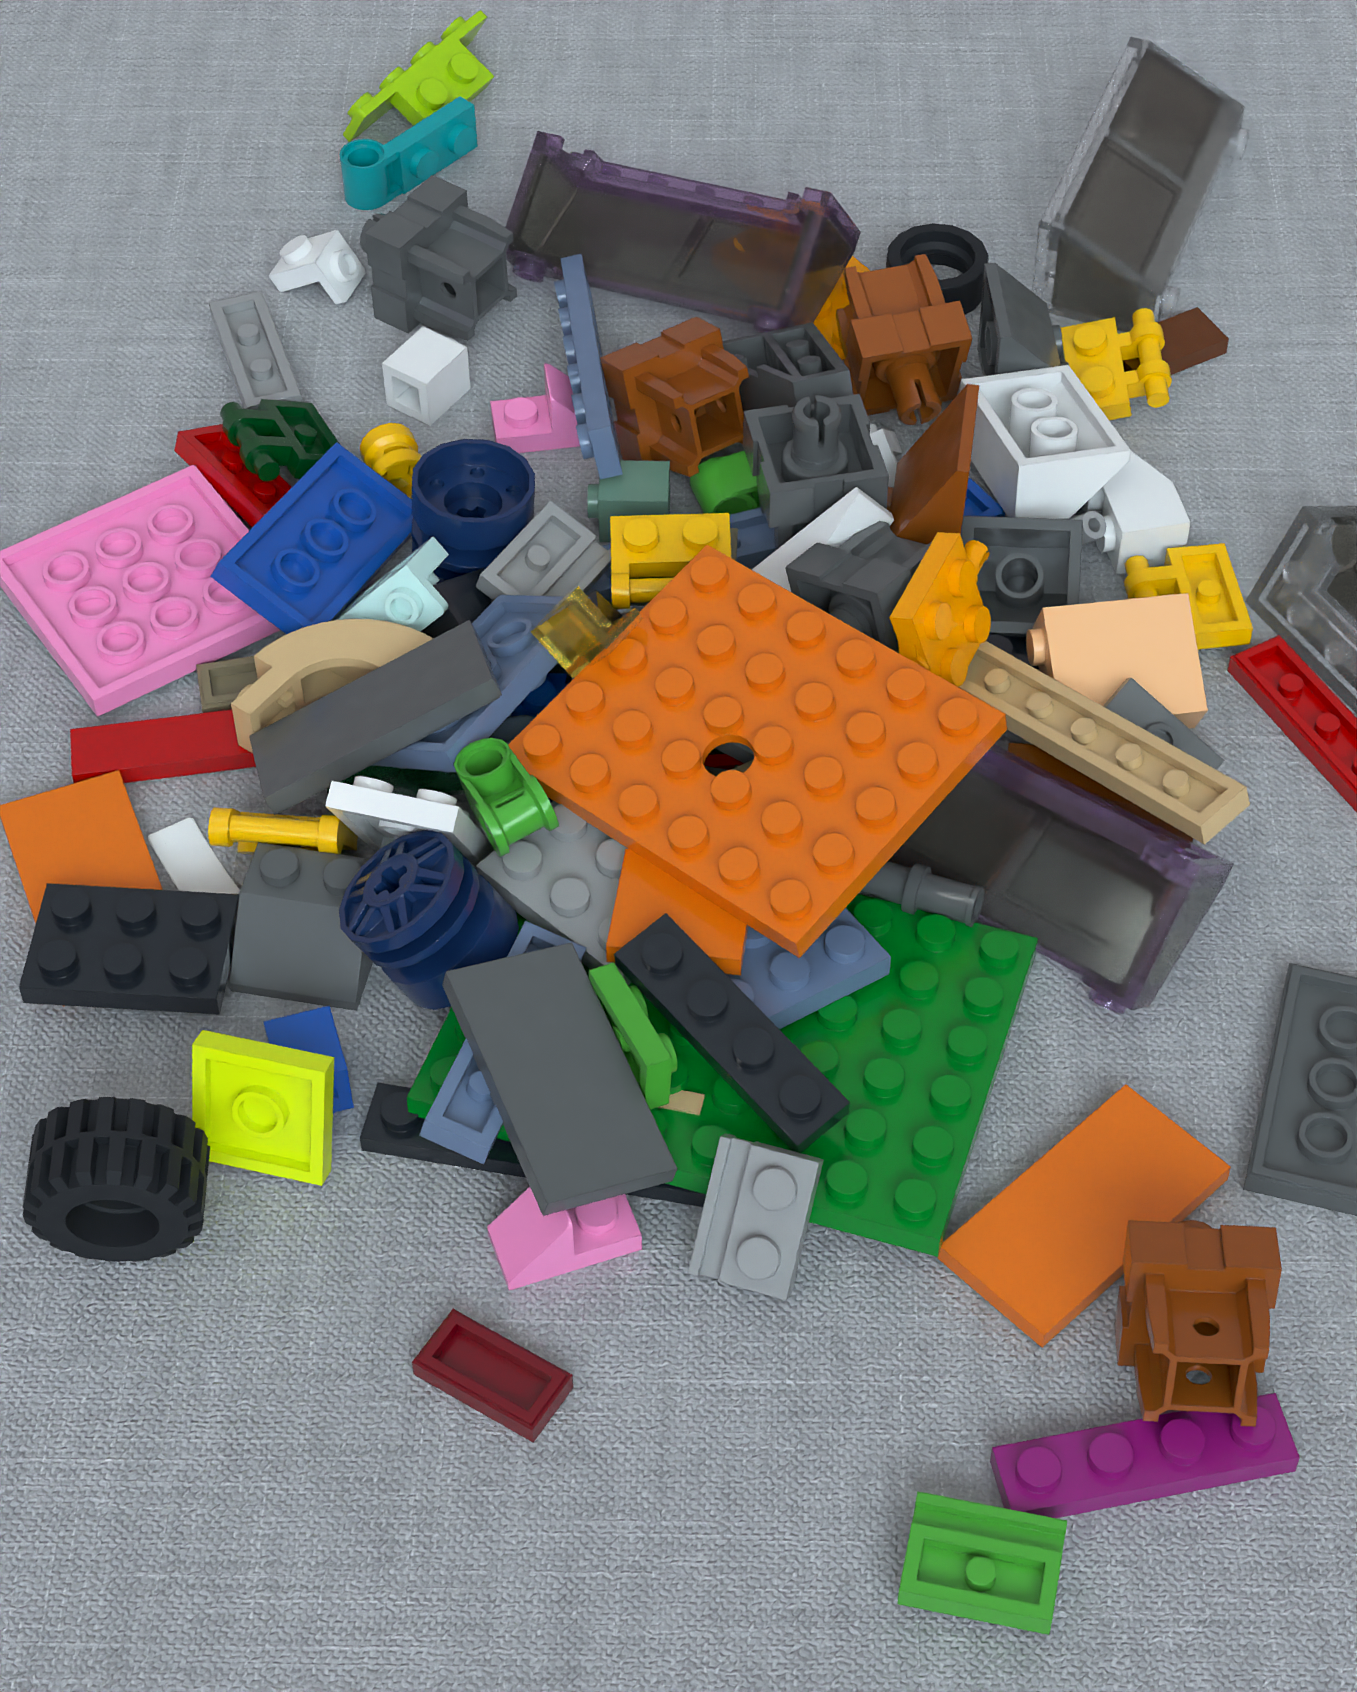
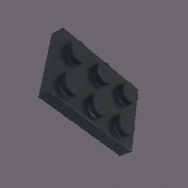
(131, 949)

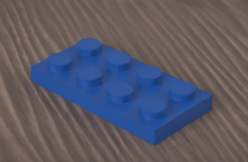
(318, 543)

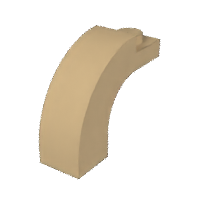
(314, 664)

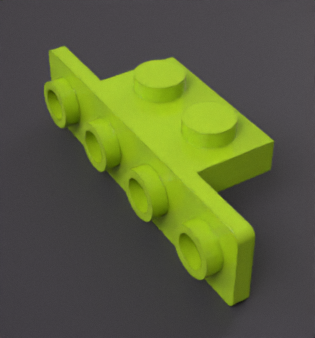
(432, 81)

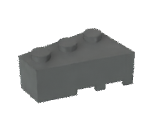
(788, 367)

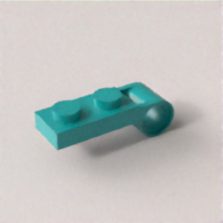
(381, 172)

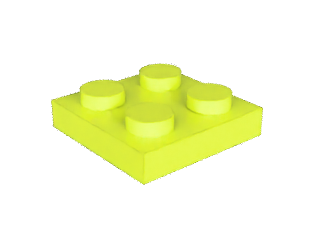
(264, 1106)

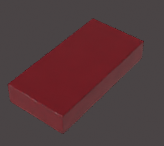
(493, 1375)

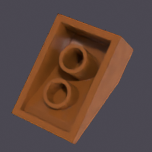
(935, 474)

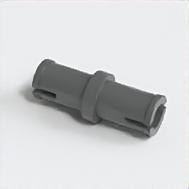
(920, 890)

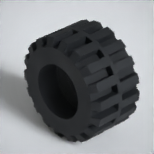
(116, 1179)

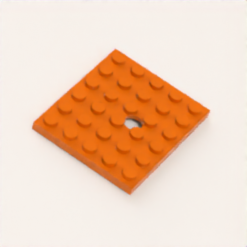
(840, 731)

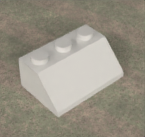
(1043, 442)

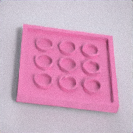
(130, 590)

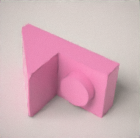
(538, 421)
(547, 1246)

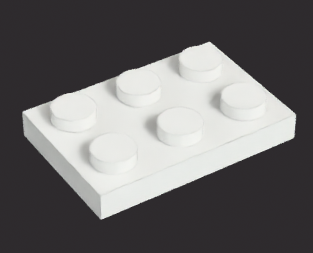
(382, 816)

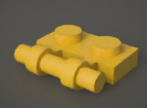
(1098, 355)
(1212, 588)

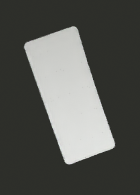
(191, 859)

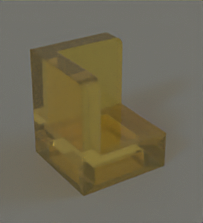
(580, 633)

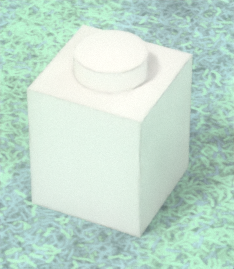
(426, 375)

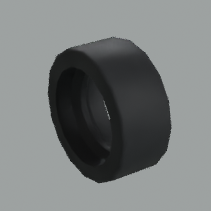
(947, 247)

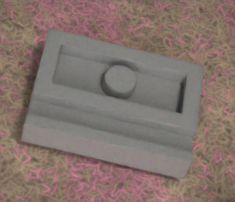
(547, 559)
(755, 1216)

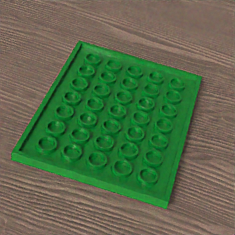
(905, 1053)

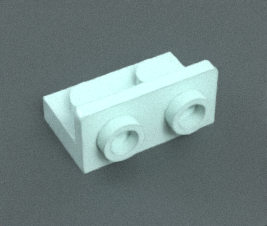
(405, 592)

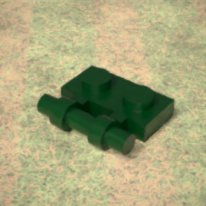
(277, 436)

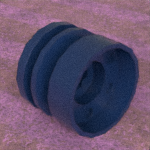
(471, 501)
(425, 913)

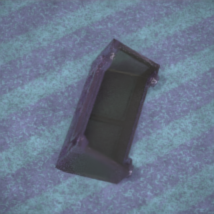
(679, 238)
(1074, 872)

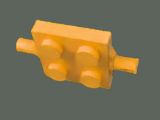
(941, 609)

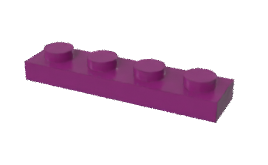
(1142, 1460)

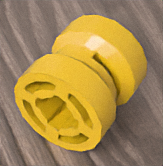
(392, 454)

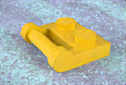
(659, 549)
(309, 833)

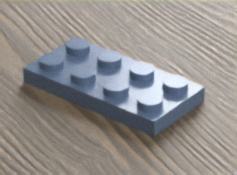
(518, 666)

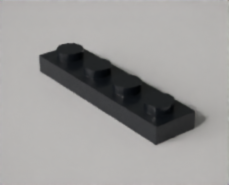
(732, 1034)

